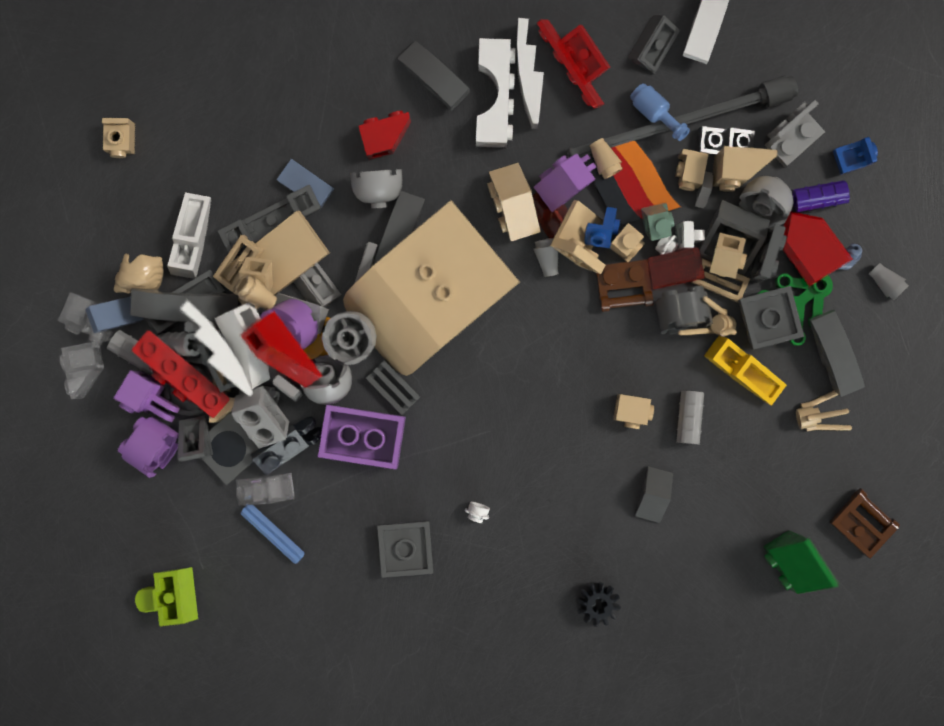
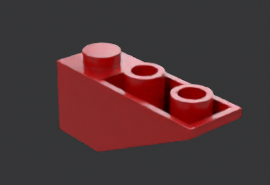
(278, 348)

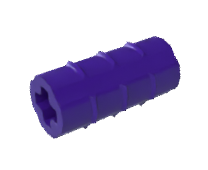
(820, 196)

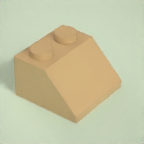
(737, 165)

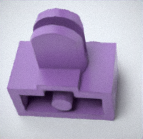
(565, 180)
(141, 393)

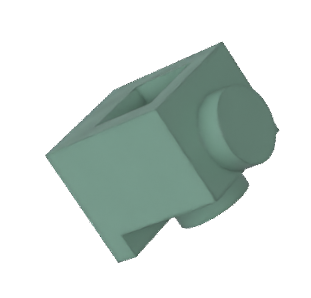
(657, 221)

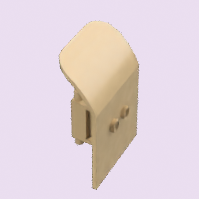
(429, 289)

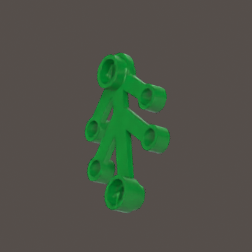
(803, 298)

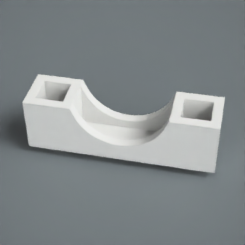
(495, 62)

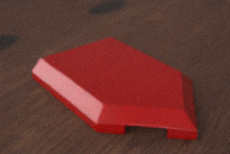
(813, 247)

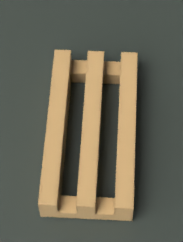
(251, 246)
(719, 291)

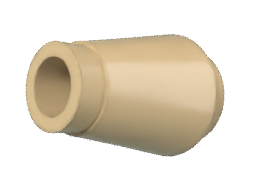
(605, 159)
(254, 292)

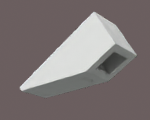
(232, 326)

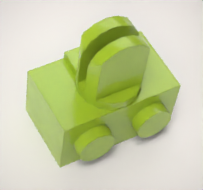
(171, 597)

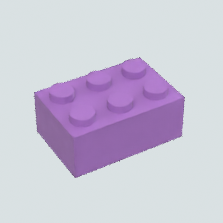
(362, 436)

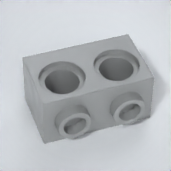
(260, 417)

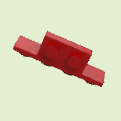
(580, 58)
(180, 375)

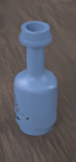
(656, 108)

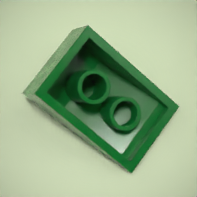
(798, 563)

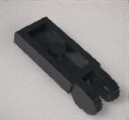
(276, 454)

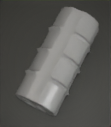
(182, 343)
(122, 345)
(690, 417)

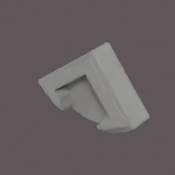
(704, 190)

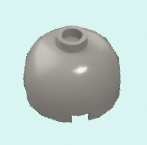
(377, 187)
(768, 198)
(349, 337)
(333, 384)

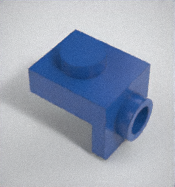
(855, 155)
(601, 235)

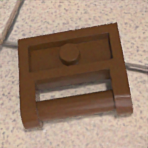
(624, 276)
(858, 529)

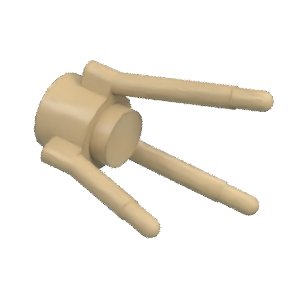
(722, 323)
(809, 417)

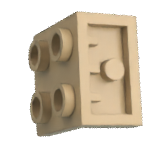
(571, 237)

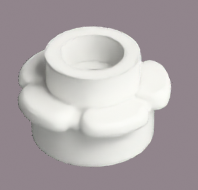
(667, 245)
(477, 512)

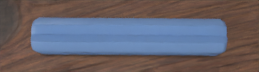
(272, 533)

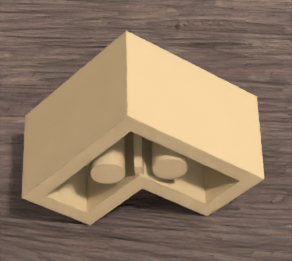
(514, 201)

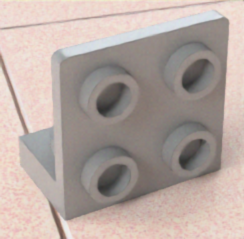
(796, 135)

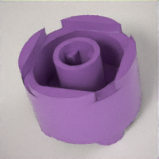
(297, 319)
(149, 445)

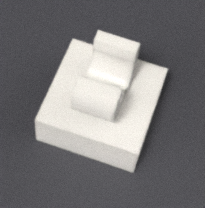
(687, 235)

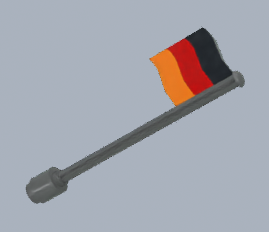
(638, 181)

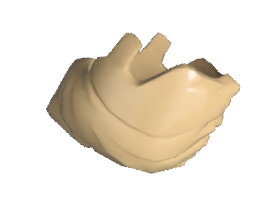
(142, 273)

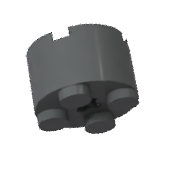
(683, 310)

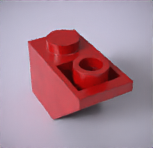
(384, 135)

